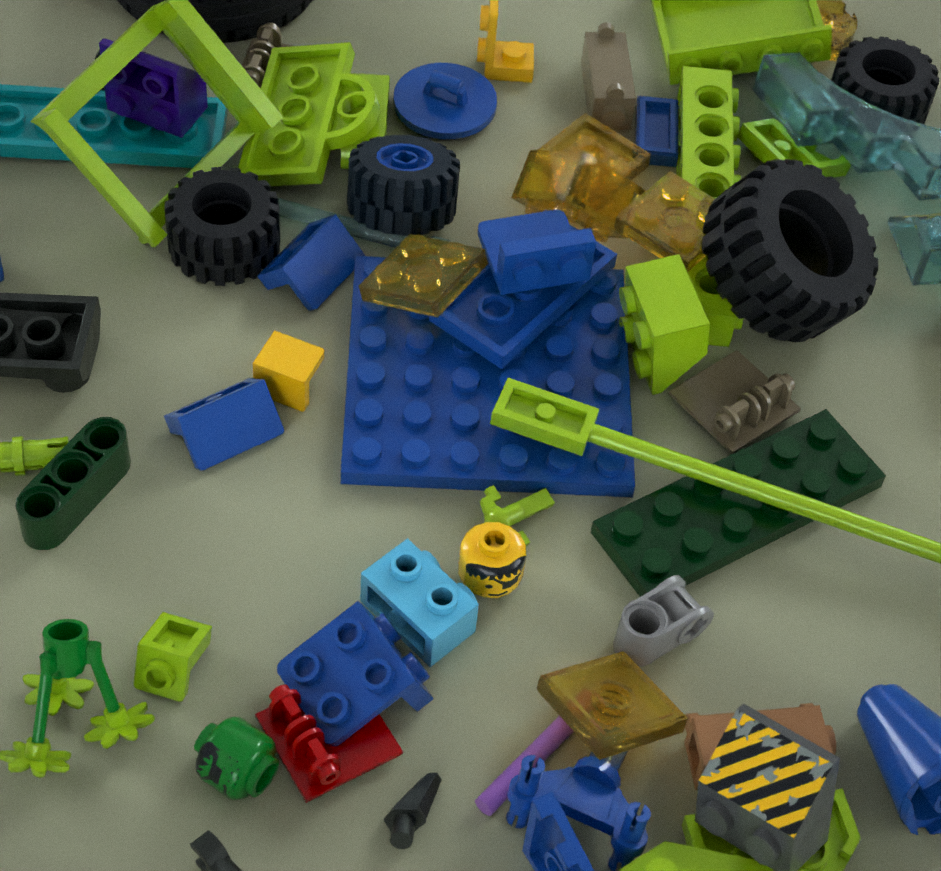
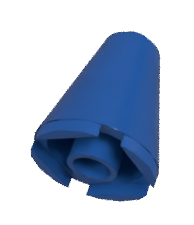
(907, 751)

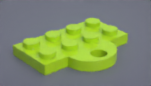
(314, 97)

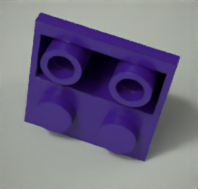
(156, 93)

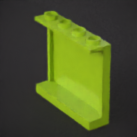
(738, 33)

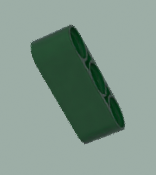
(73, 483)

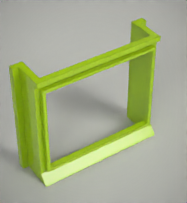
(213, 64)

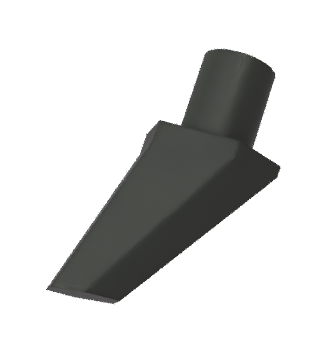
(412, 811)

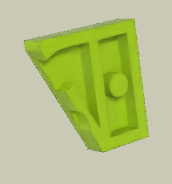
(771, 141)

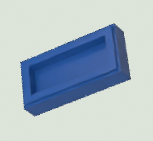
(657, 129)

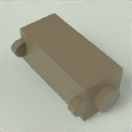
(608, 77)

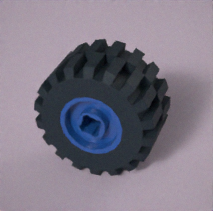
(403, 185)

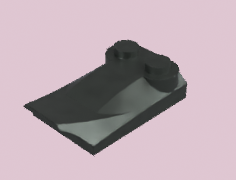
(49, 338)

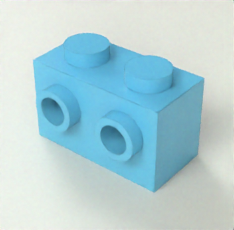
(420, 601)

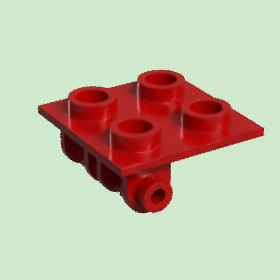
(312, 762)

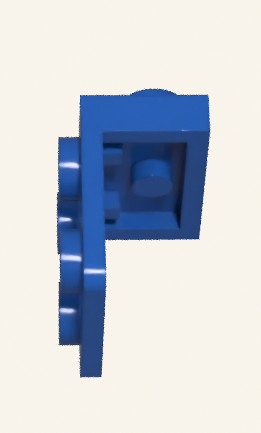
(536, 251)
(353, 673)

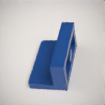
(314, 262)
(226, 422)

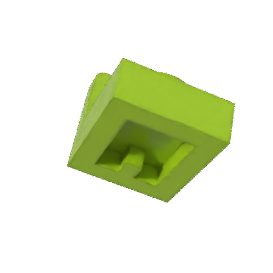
(169, 654)

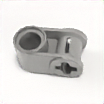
(665, 617)

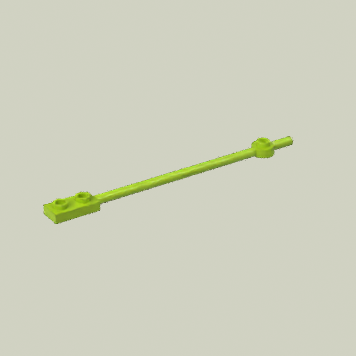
(572, 425)

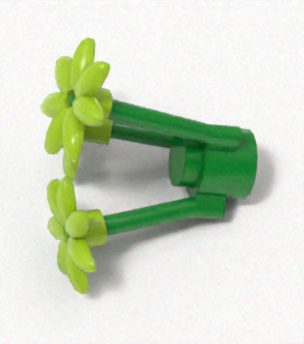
(64, 658)

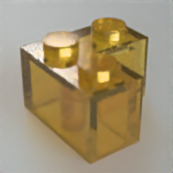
(578, 186)

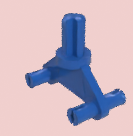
(587, 794)

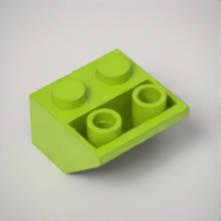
(663, 321)

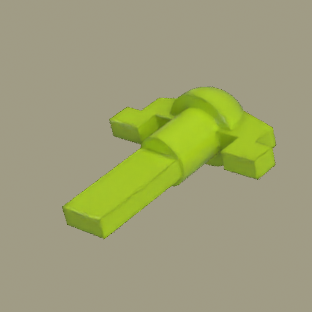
(516, 511)

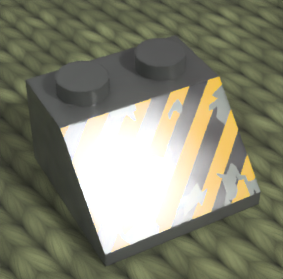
(768, 791)

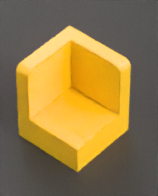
(288, 368)

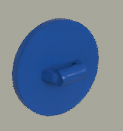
(445, 100)

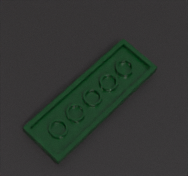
(702, 527)

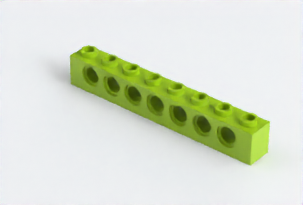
(709, 162)

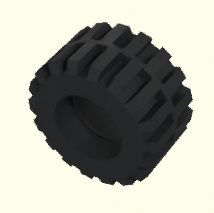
(888, 76)
(222, 225)

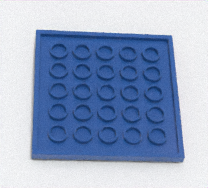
(427, 400)

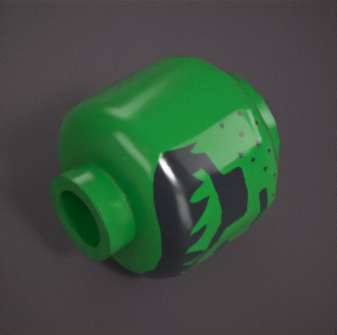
(236, 758)

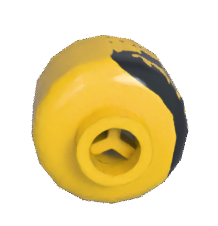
(492, 559)

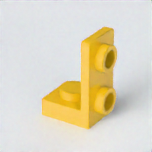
(501, 58)

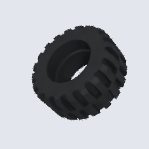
(789, 251)

